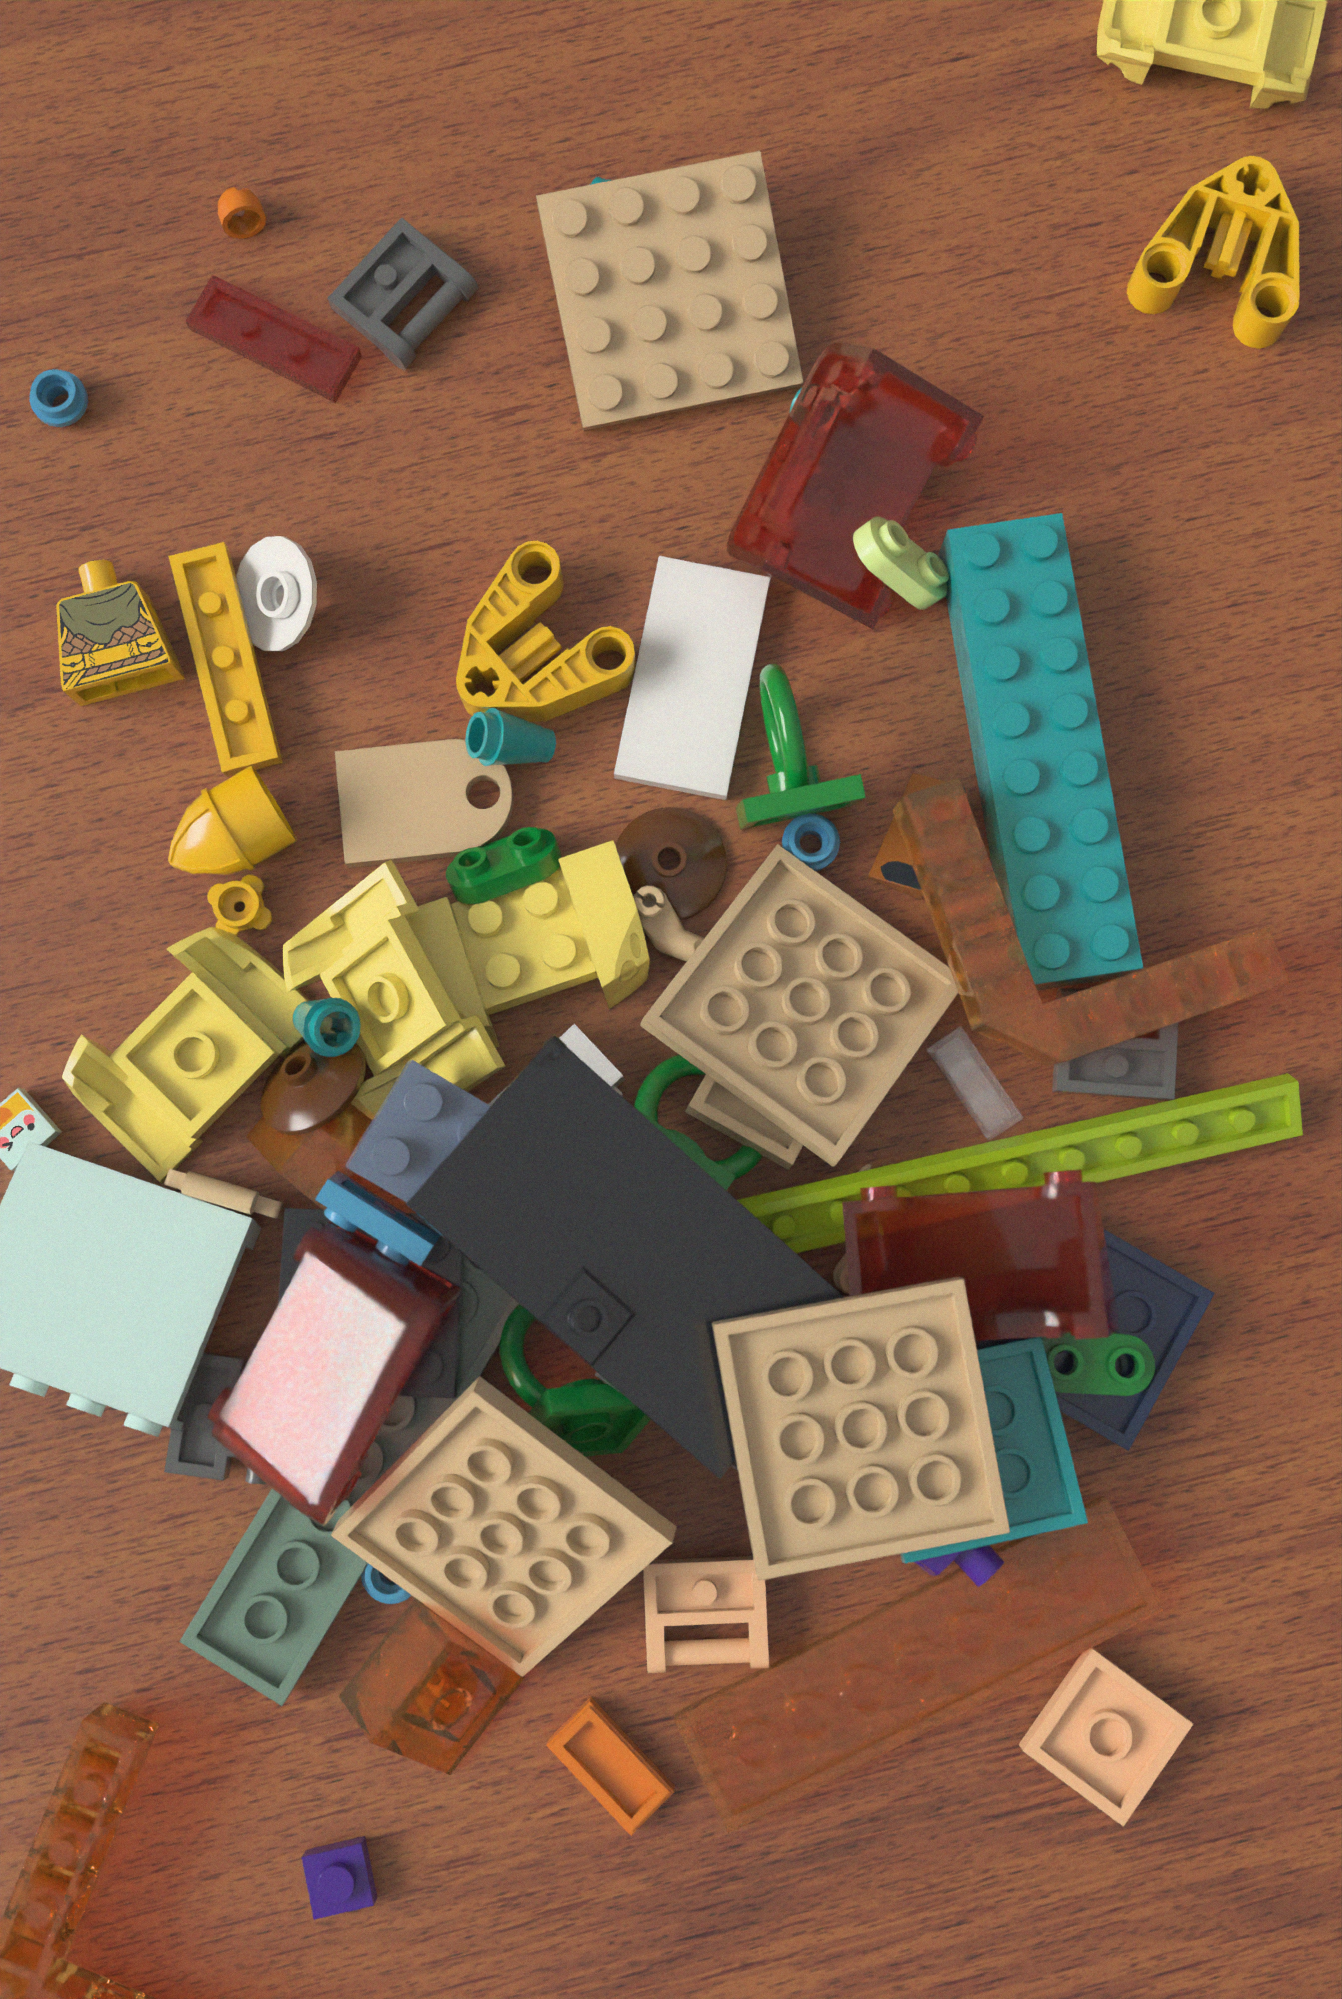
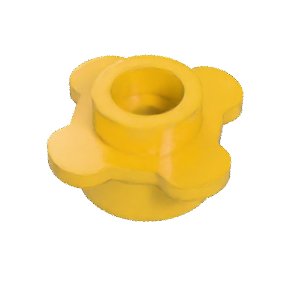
(225, 897)

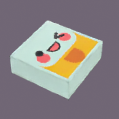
(23, 1122)

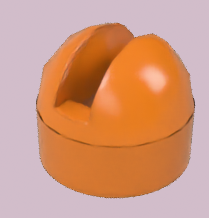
(250, 216)

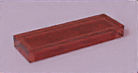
(274, 338)

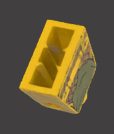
(111, 639)

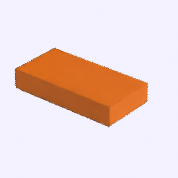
(610, 1766)

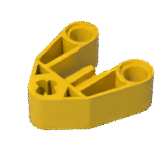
(1242, 205)
(505, 614)

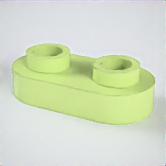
(901, 563)

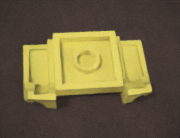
(1234, 40)
(539, 938)
(378, 966)
(189, 1052)

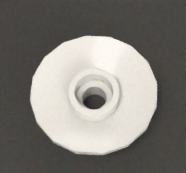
(277, 592)

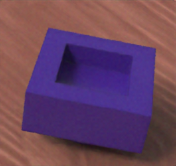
(339, 1877)

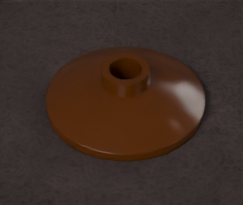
(702, 855)
(311, 1089)

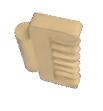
(224, 1194)

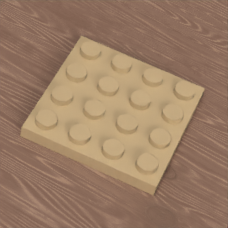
(670, 290)
(803, 1004)
(860, 1427)
(503, 1528)

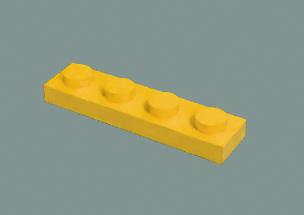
(225, 659)

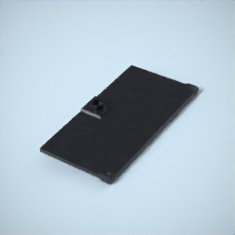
(614, 1242)

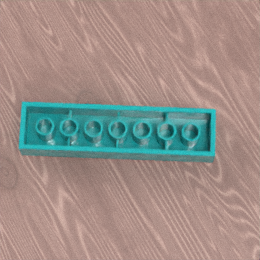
(1039, 749)

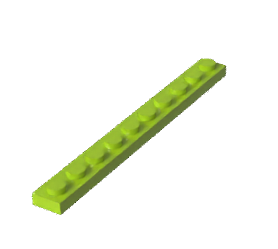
(1100, 1147)

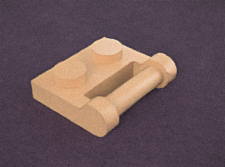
(699, 1594)

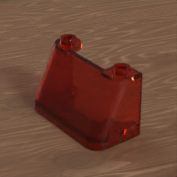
(847, 453)
(1026, 1254)
(329, 1368)

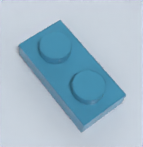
(355, 1206)

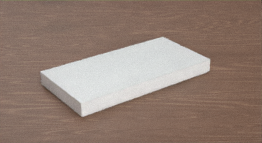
(692, 678)

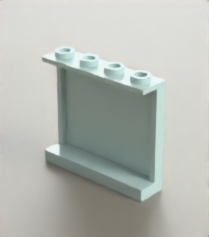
(110, 1285)

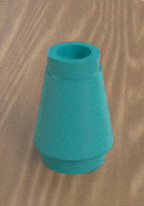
(507, 739)
(328, 1025)

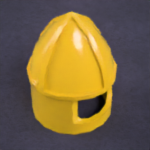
(230, 828)

